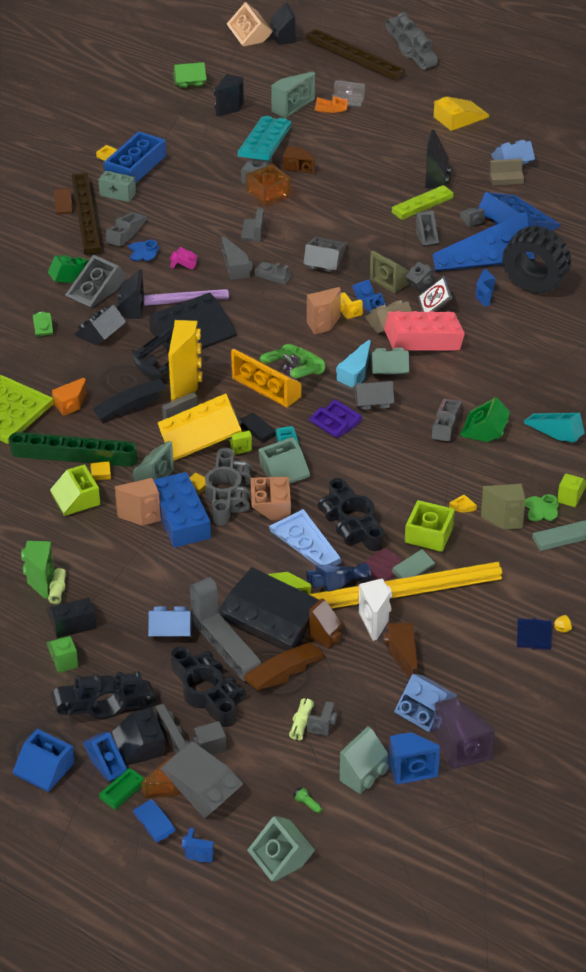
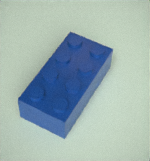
(137, 156)
(182, 510)

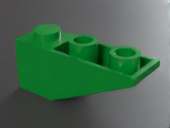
(66, 268)

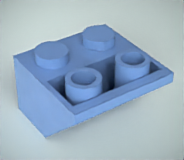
(520, 150)
(170, 622)
(419, 701)

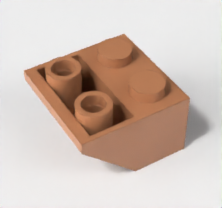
(271, 497)

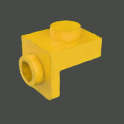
(349, 308)

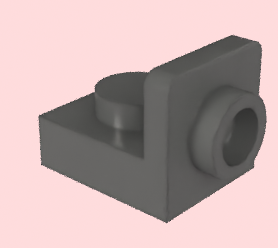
(472, 216)

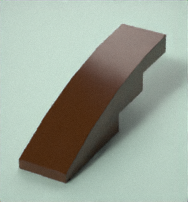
(280, 667)

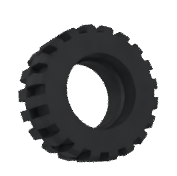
(548, 247)

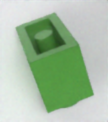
(63, 653)

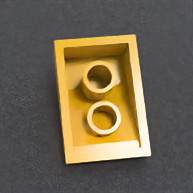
(457, 113)

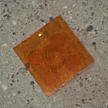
(268, 184)

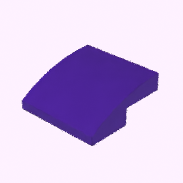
(336, 419)

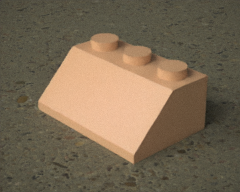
(249, 26)

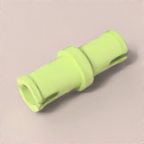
(57, 586)
(300, 719)

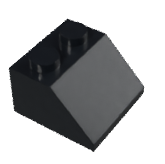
(283, 25)
(131, 297)
(72, 617)
(139, 737)

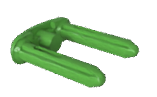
(310, 361)

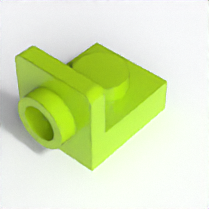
(241, 442)

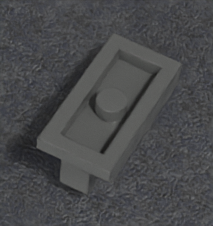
(273, 272)

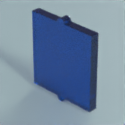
(534, 633)

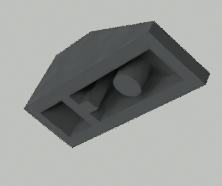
(235, 260)

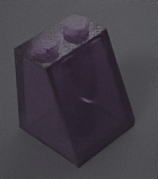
(462, 734)

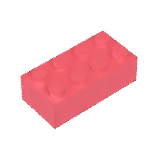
(424, 330)

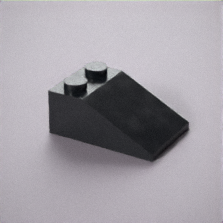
(437, 163)

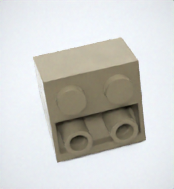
(378, 316)

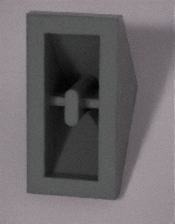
(426, 228)

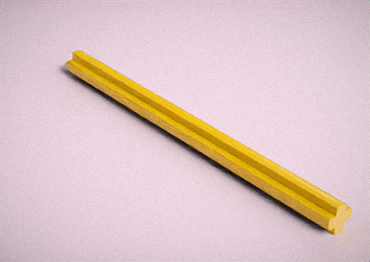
(419, 584)

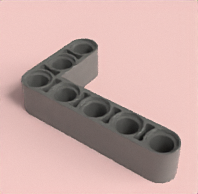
(217, 631)

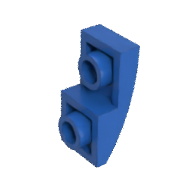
(154, 820)

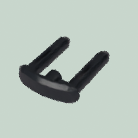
(148, 367)

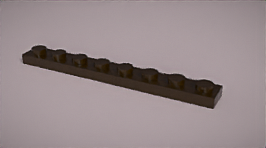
(356, 54)
(86, 214)

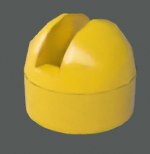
(563, 624)

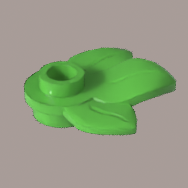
(542, 507)

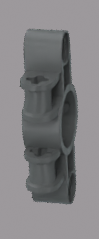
(412, 41)
(228, 499)

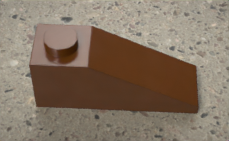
(402, 646)

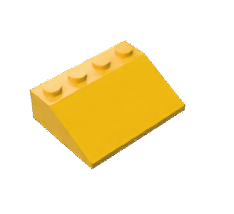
(185, 359)

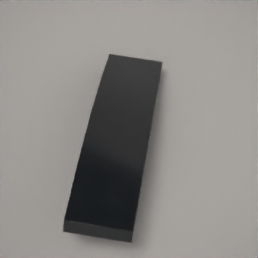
(135, 397)

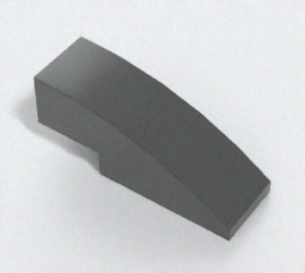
(125, 228)
(446, 419)

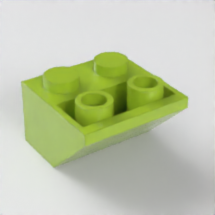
(76, 491)

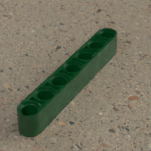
(73, 449)

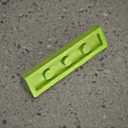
(422, 202)

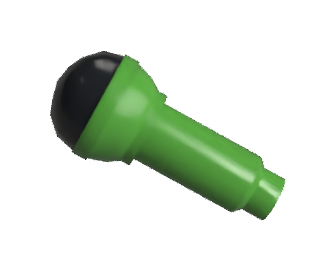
(301, 795)

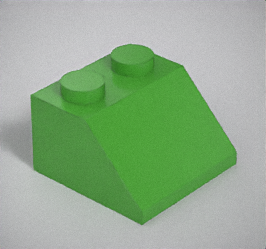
(189, 74)
(38, 565)

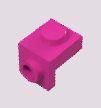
(184, 258)

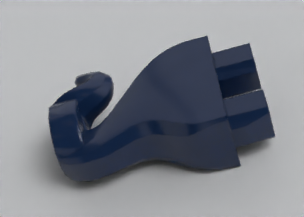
(335, 577)

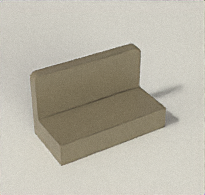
(506, 172)

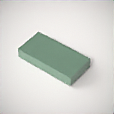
(414, 565)

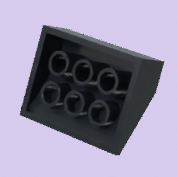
(205, 310)
(269, 609)

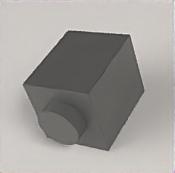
(210, 738)

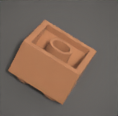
(323, 310)
(138, 502)

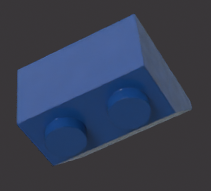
(413, 758)

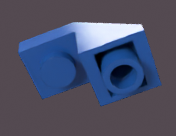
(485, 287)
(366, 293)

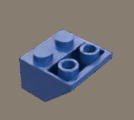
(43, 760)

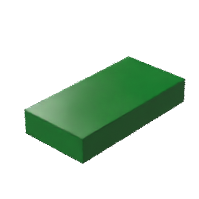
(122, 788)

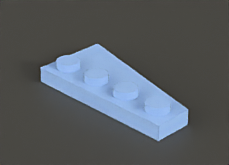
(306, 539)

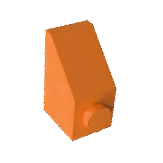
(70, 396)

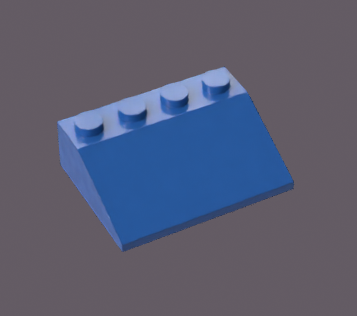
(505, 206)

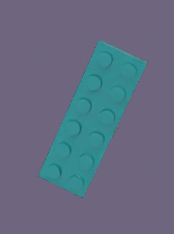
(264, 138)

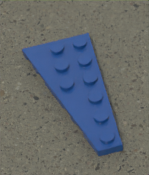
(482, 248)

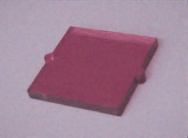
(382, 564)

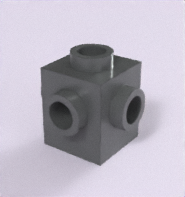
(420, 276)

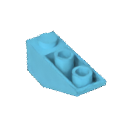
(354, 368)

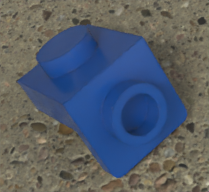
(197, 849)

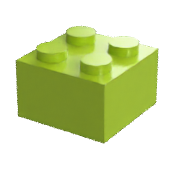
(429, 525)

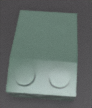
(292, 93)

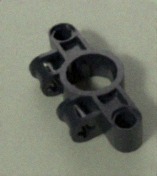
(358, 529)
(127, 689)
(217, 701)

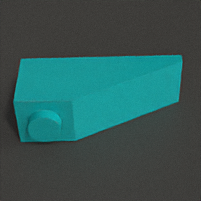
(558, 425)

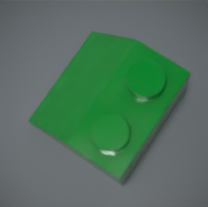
(486, 421)

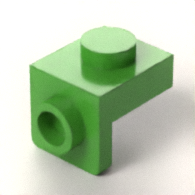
(42, 324)

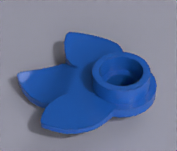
(144, 250)

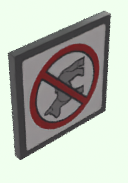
(435, 296)

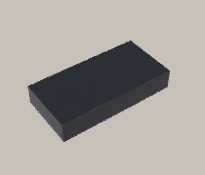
(258, 427)

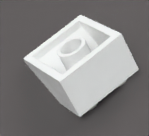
(374, 606)

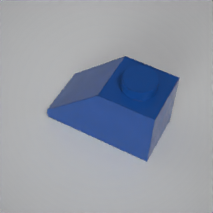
(105, 755)

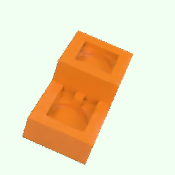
(336, 105)

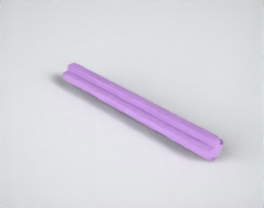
(182, 297)

